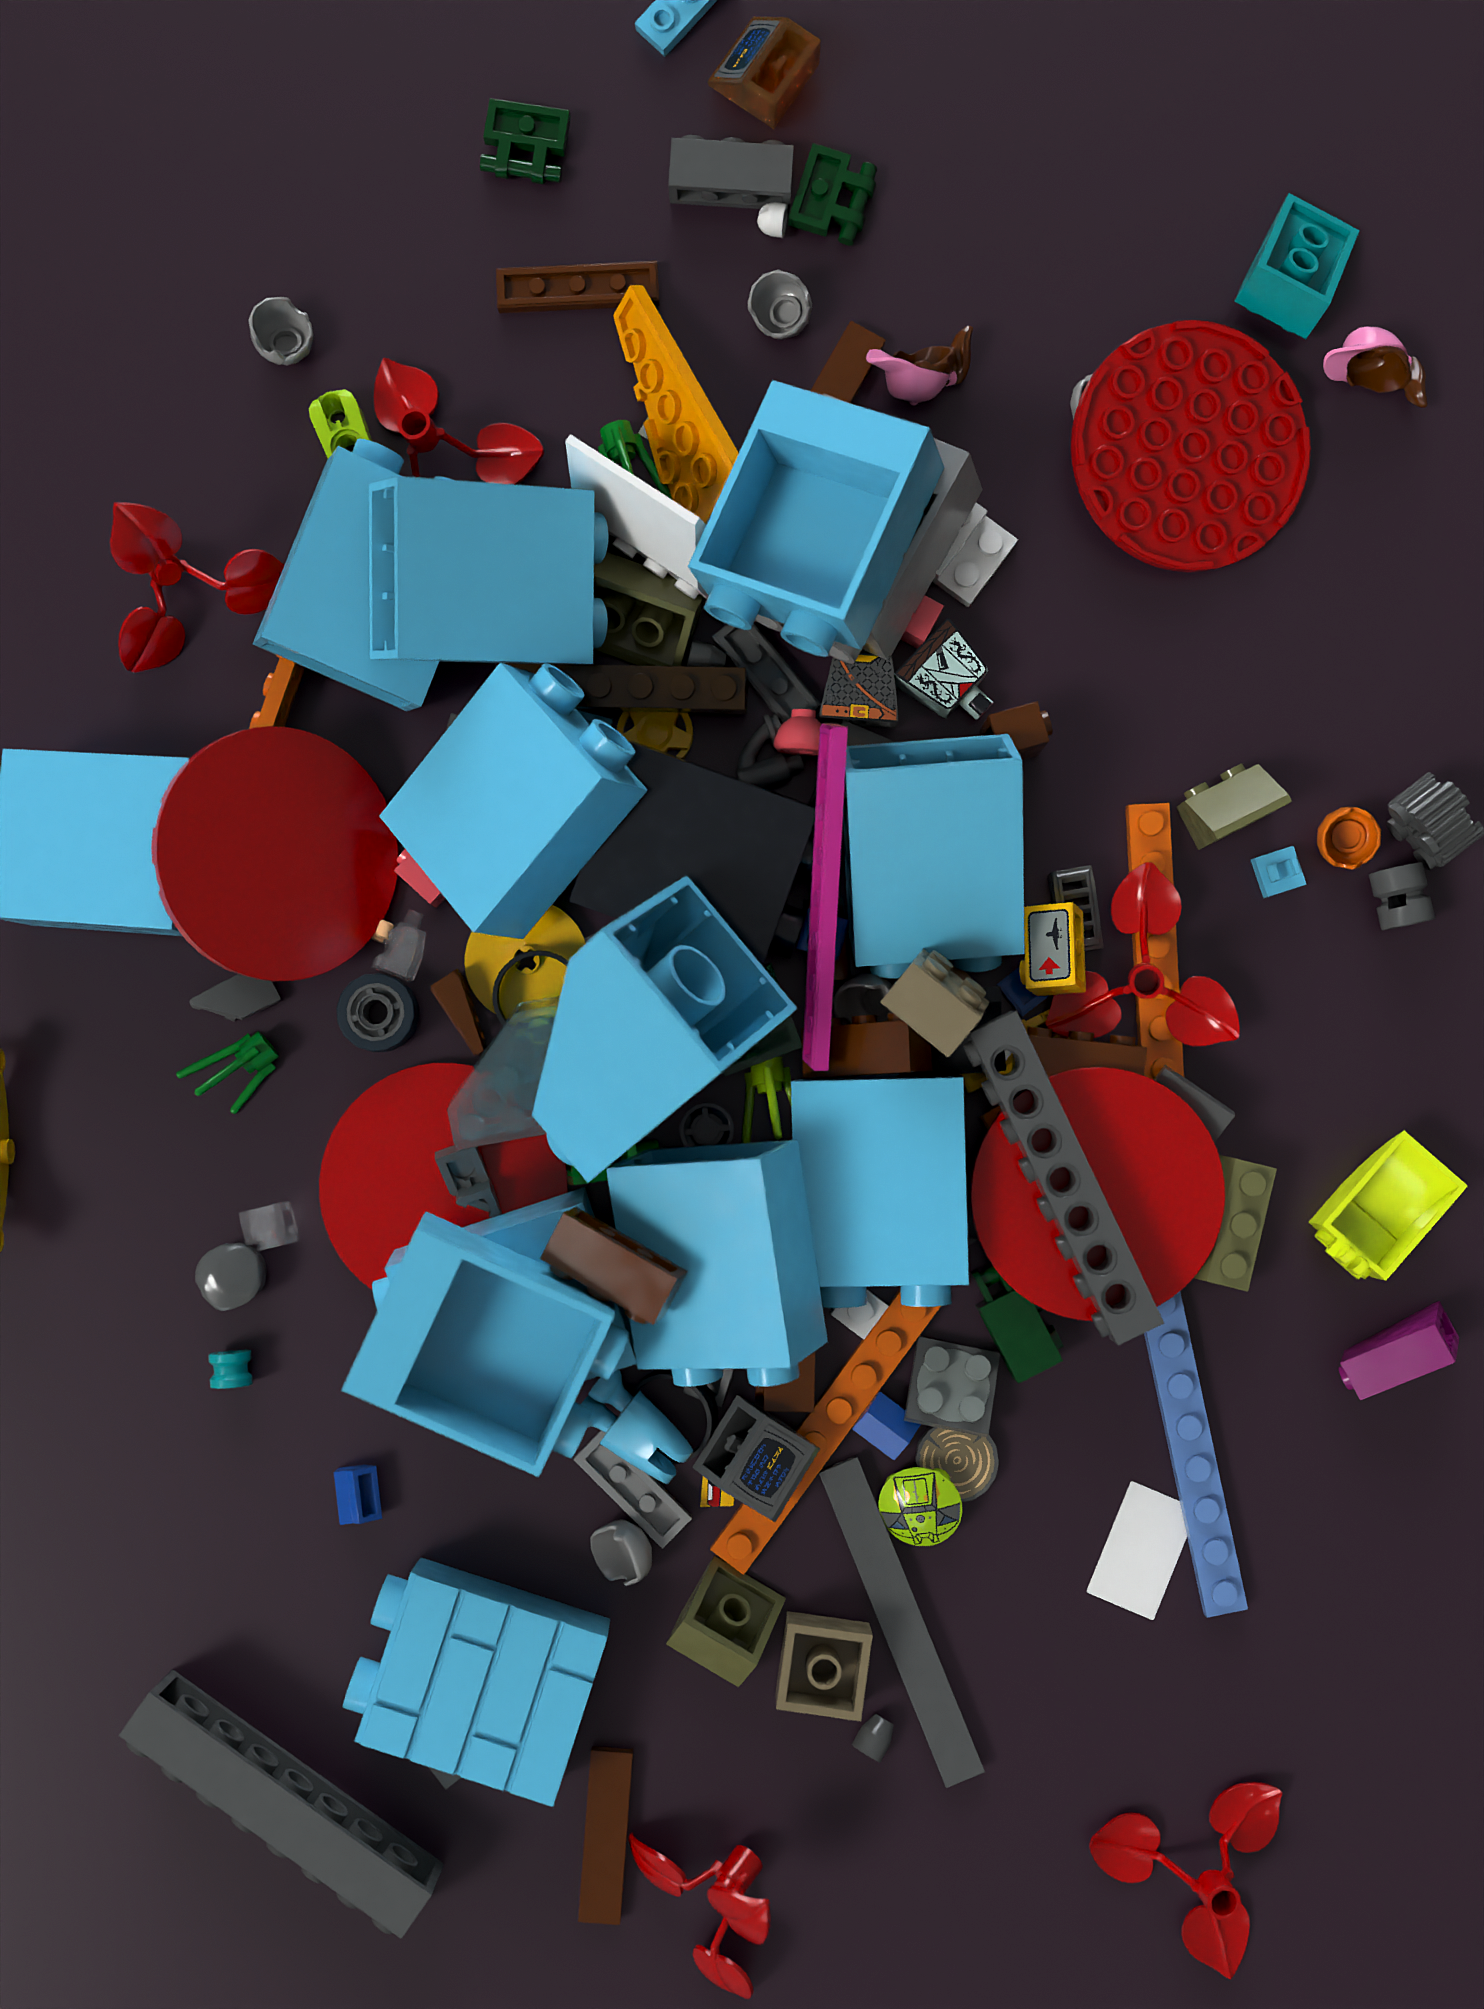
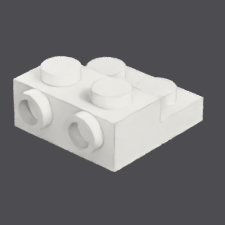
(974, 556)

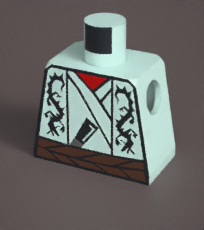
(945, 674)

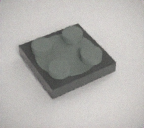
(952, 1387)

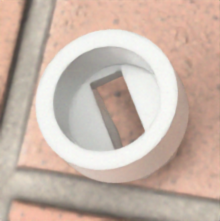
(773, 219)

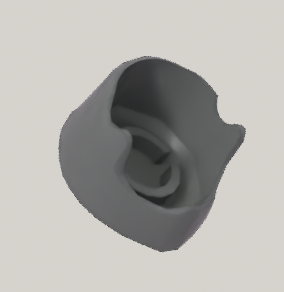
(231, 1275)

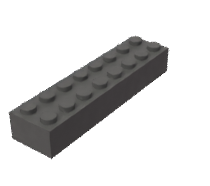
(283, 1803)

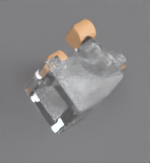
(402, 947)

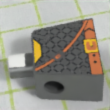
(861, 693)

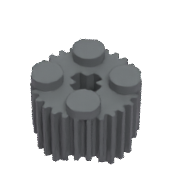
(1433, 821)

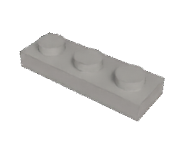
(634, 1491)

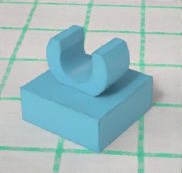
(1278, 872)

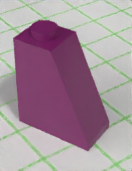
(1400, 1352)

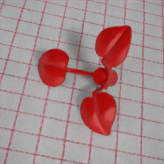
(408, 398)
(147, 542)
(1201, 1011)
(744, 1914)
(1220, 1928)

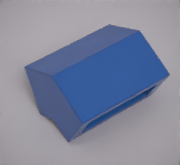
(885, 1426)
(357, 1494)

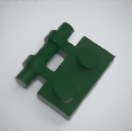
(525, 128)
(820, 189)

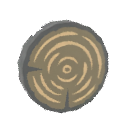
(966, 1458)

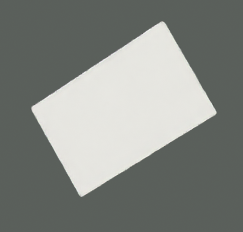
(1140, 1551)

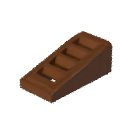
(457, 1003)

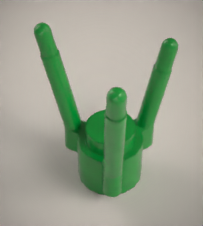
(621, 444)
(253, 1054)

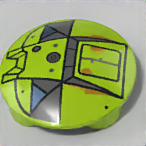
(920, 1506)

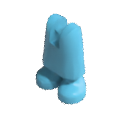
(637, 1429)

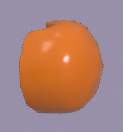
(1348, 837)

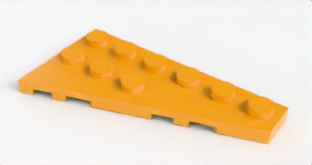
(682, 428)

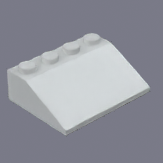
(639, 516)

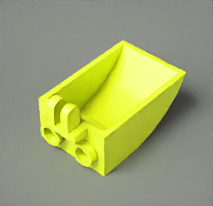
(1386, 1208)

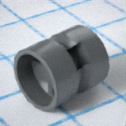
(1399, 881)

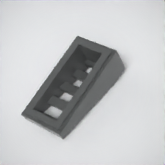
(1088, 891)

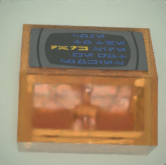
(767, 67)

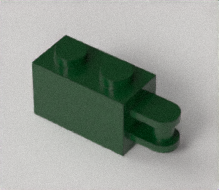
(1016, 1328)

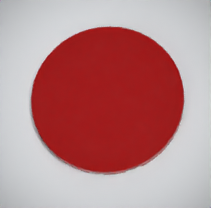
(1190, 446)
(274, 854)
(1153, 1171)
(385, 1175)

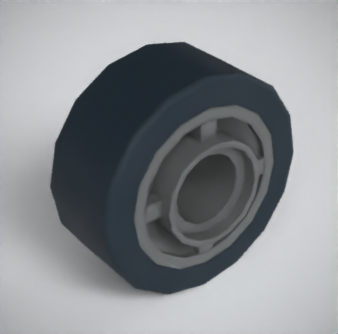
(355, 1006)

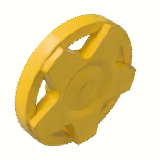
(658, 730)

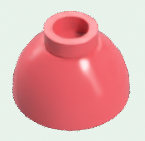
(799, 734)

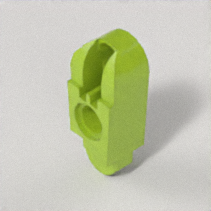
(339, 433)

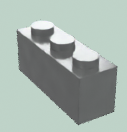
(729, 172)

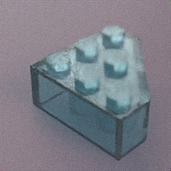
(502, 1087)

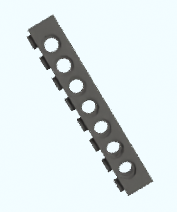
(1137, 1309)

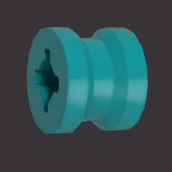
(230, 1369)

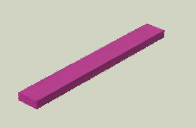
(824, 895)

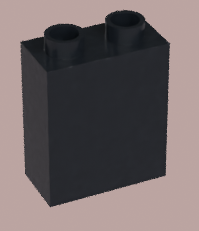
(719, 831)

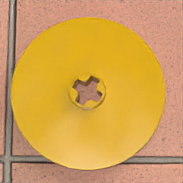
(490, 953)

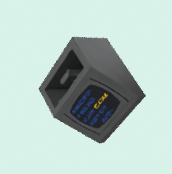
(756, 1458)

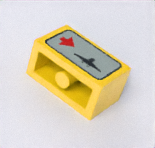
(1053, 949)

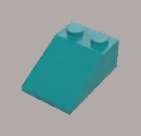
(1297, 267)

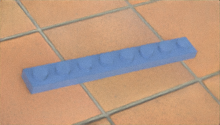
(1194, 1462)

